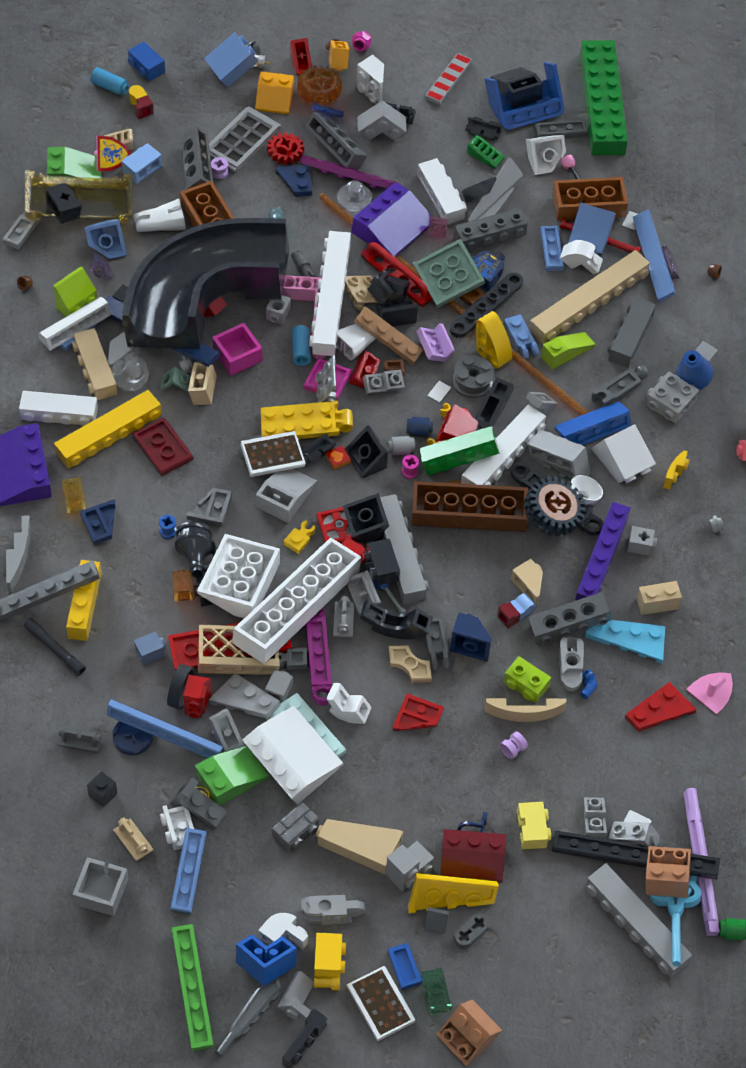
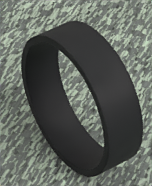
(178, 685)

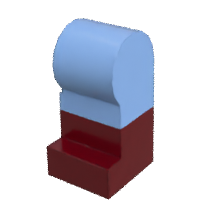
(515, 610)

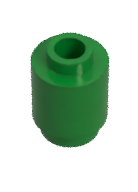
(733, 929)

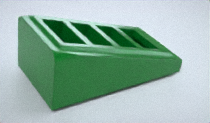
(477, 144)

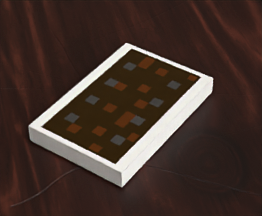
(272, 453)
(381, 1003)

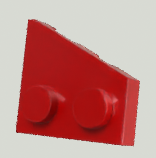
(417, 714)

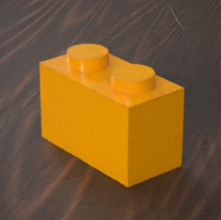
(339, 55)

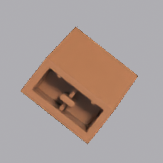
(668, 872)
(468, 1032)

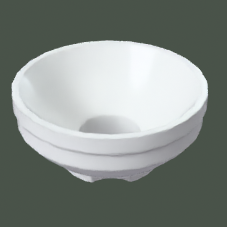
(588, 487)

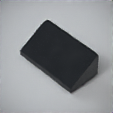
(479, 189)

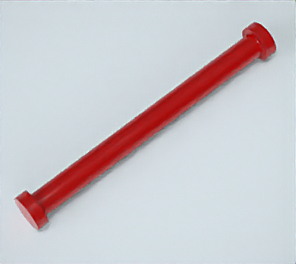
(615, 243)

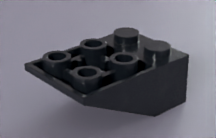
(519, 86)

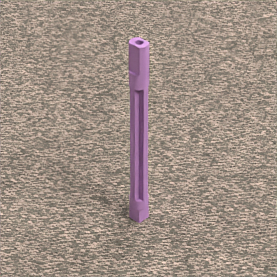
(699, 847)

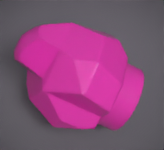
(361, 41)

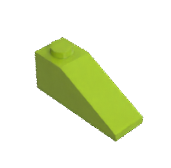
(565, 348)

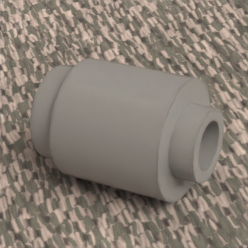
(401, 445)

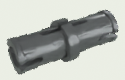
(303, 265)

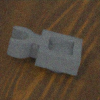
(294, 659)

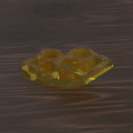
(73, 495)

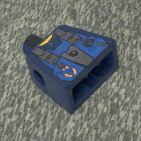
(490, 267)

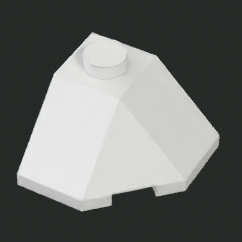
(545, 153)

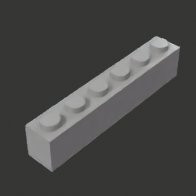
(411, 583)
(636, 919)

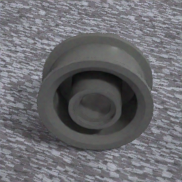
(473, 366)

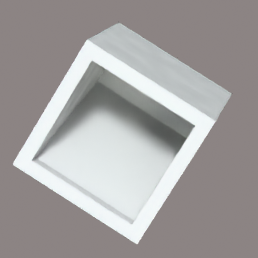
(625, 454)

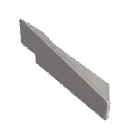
(500, 193)

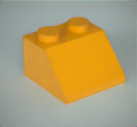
(274, 92)

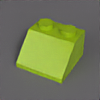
(74, 292)

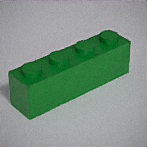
(459, 451)

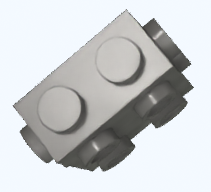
(671, 397)

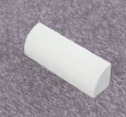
(74, 323)

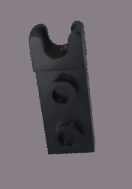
(314, 1026)

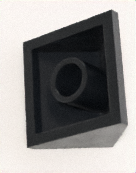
(398, 313)
(367, 453)
(366, 518)

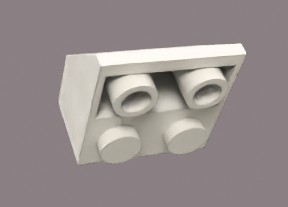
(370, 78)

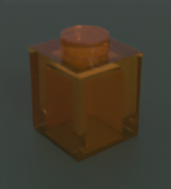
(182, 585)

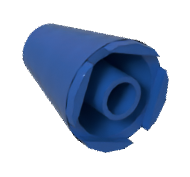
(695, 369)

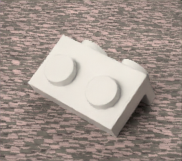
(177, 821)

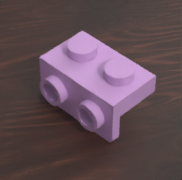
(436, 343)

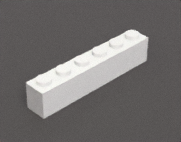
(510, 445)

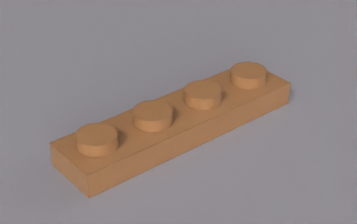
(388, 335)

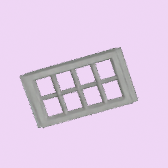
(257, 116)

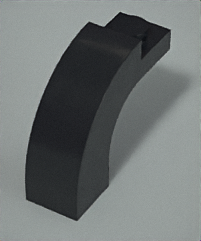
(396, 625)

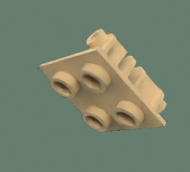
(357, 291)

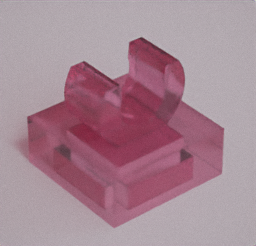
(437, 226)

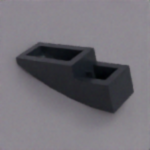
(494, 403)

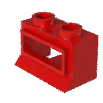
(196, 696)

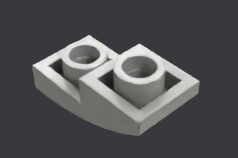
(383, 382)
(595, 817)

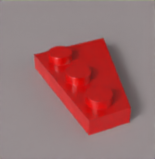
(660, 707)

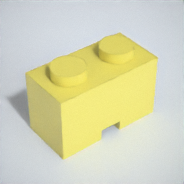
(532, 820)

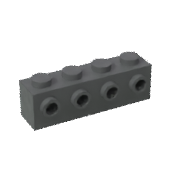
(491, 229)

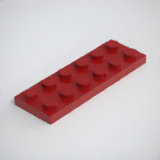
(185, 647)

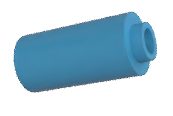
(109, 81)
(301, 346)

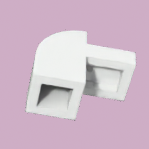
(583, 253)
(348, 707)
(283, 925)

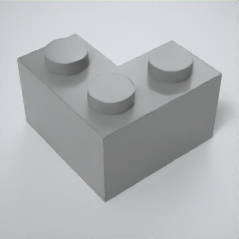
(381, 119)
(406, 862)

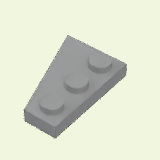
(245, 696)

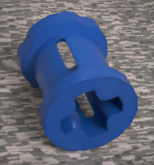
(167, 526)

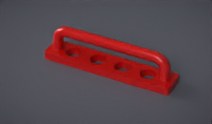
(376, 251)

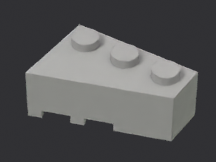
(560, 454)

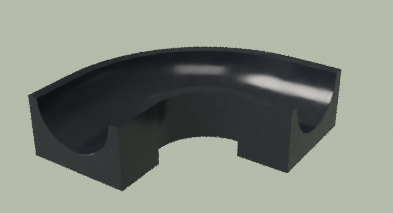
(196, 267)

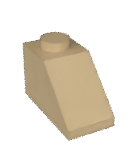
(528, 579)

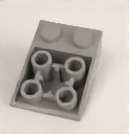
(284, 493)

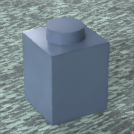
(149, 648)

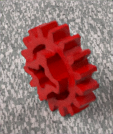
(285, 148)

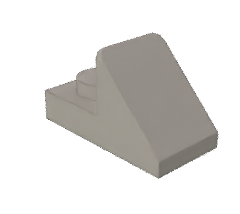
(541, 402)
(225, 731)

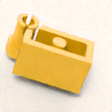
(328, 960)

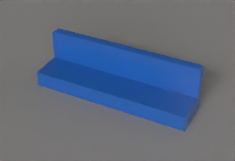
(595, 424)

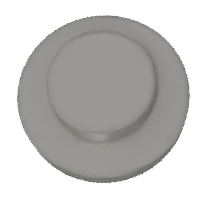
(716, 524)

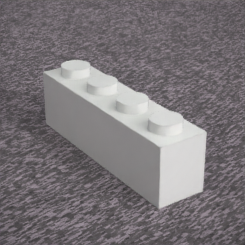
(441, 191)
(58, 408)

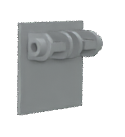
(327, 382)

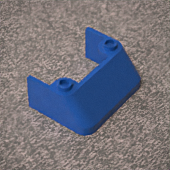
(548, 107)

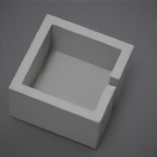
(98, 890)

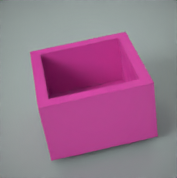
(237, 349)

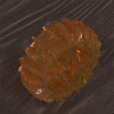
(319, 85)

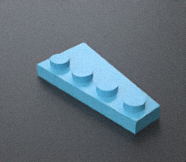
(636, 637)

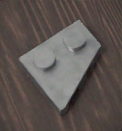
(212, 508)

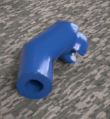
(590, 683)

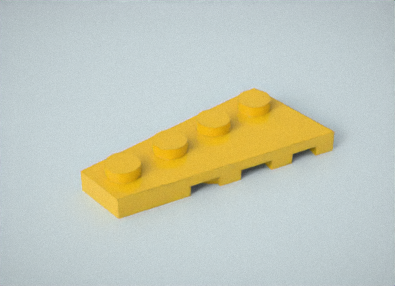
(450, 892)

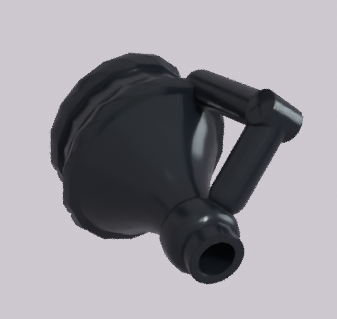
(195, 543)

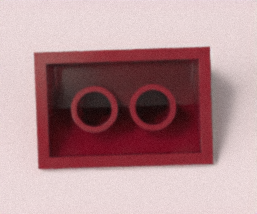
(473, 855)

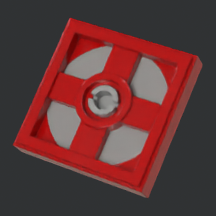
(334, 525)

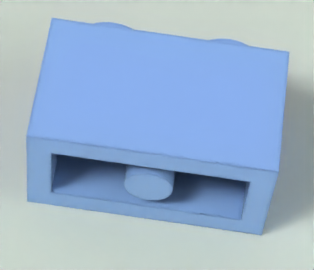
(142, 163)

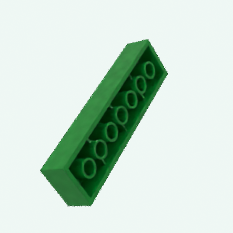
(603, 97)

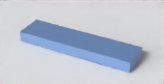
(188, 870)

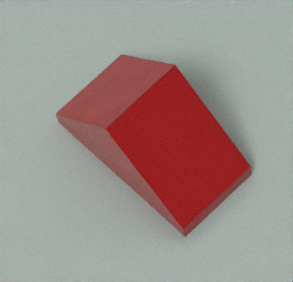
(300, 55)

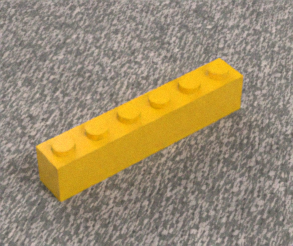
(108, 429)

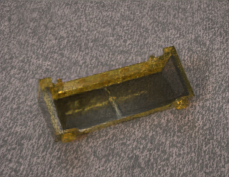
(99, 196)

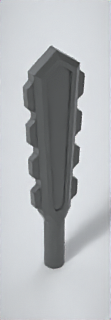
(249, 1013)

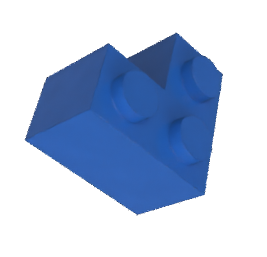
(264, 961)

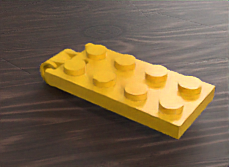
(306, 420)

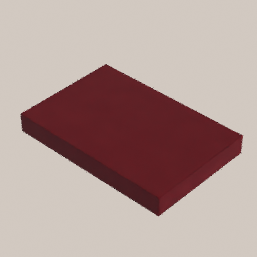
(162, 446)

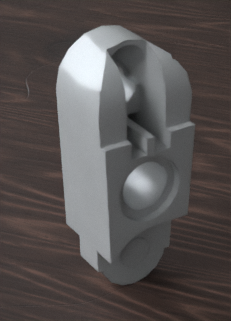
(571, 675)
(331, 909)

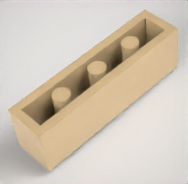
(95, 364)

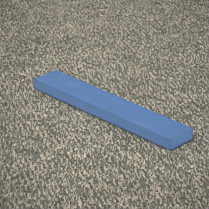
(654, 254)
(162, 730)

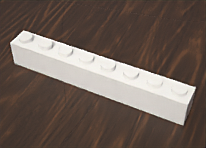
(331, 293)

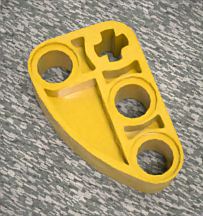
(493, 340)

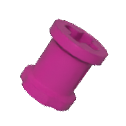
(410, 466)

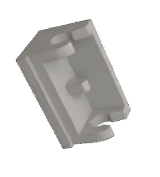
(362, 590)

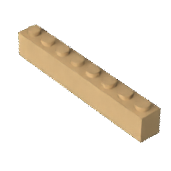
(589, 297)

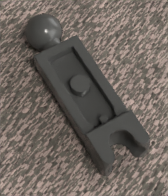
(620, 386)

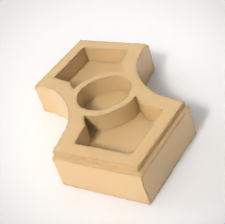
(417, 669)

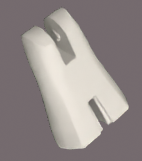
(163, 218)
(353, 340)

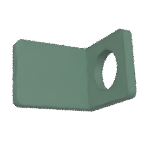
(177, 378)

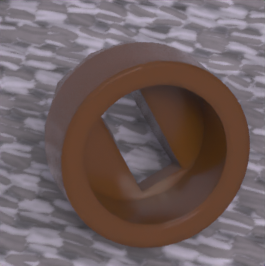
(714, 271)
(24, 282)

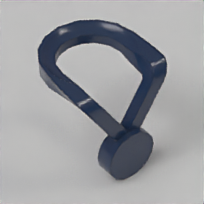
(467, 823)

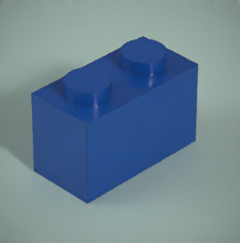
(146, 61)

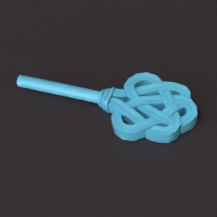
(676, 912)

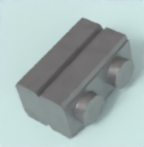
(295, 827)

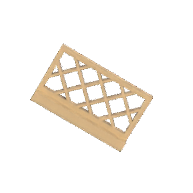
(232, 664)

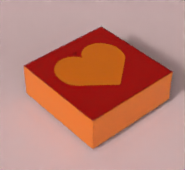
(338, 457)

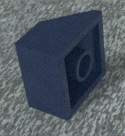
(470, 637)

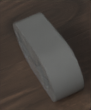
(467, 928)

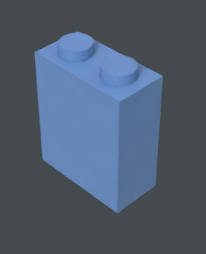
(231, 59)
(593, 226)

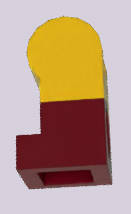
(142, 102)

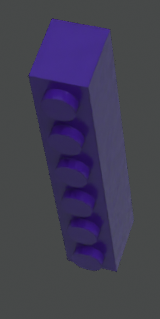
(604, 551)

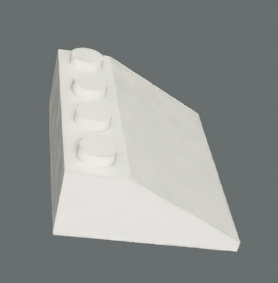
(239, 575)
(293, 753)

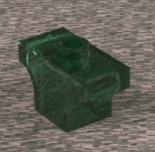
(435, 991)

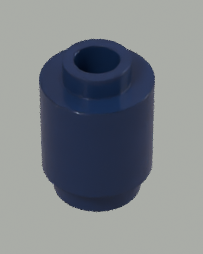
(419, 426)

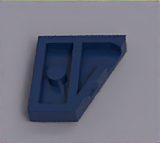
(297, 179)
(99, 521)

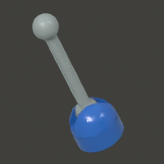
(385, 587)

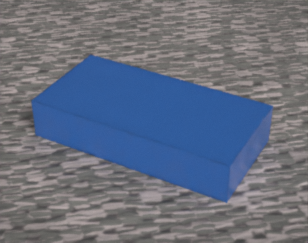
(404, 966)

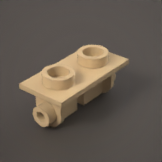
(132, 838)

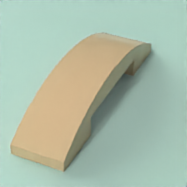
(498, 708)

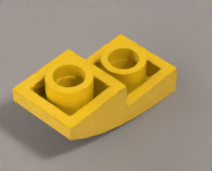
(676, 469)

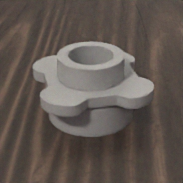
(186, 365)

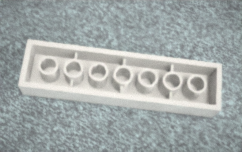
(296, 600)

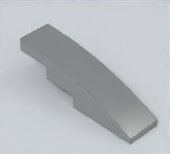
(17, 557)

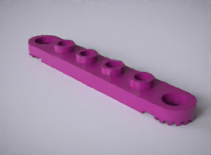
(343, 172)
(318, 657)

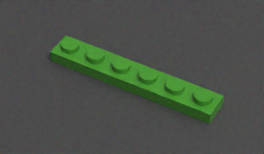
(192, 987)

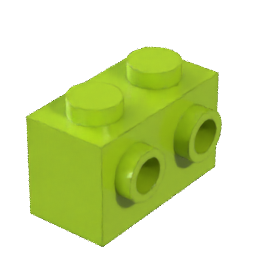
(527, 679)

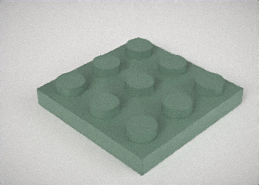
(449, 273)

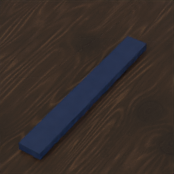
(204, 355)

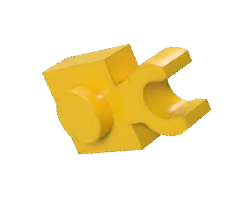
(298, 539)

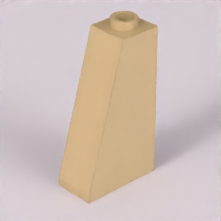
(360, 842)

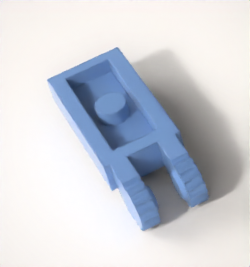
(521, 335)

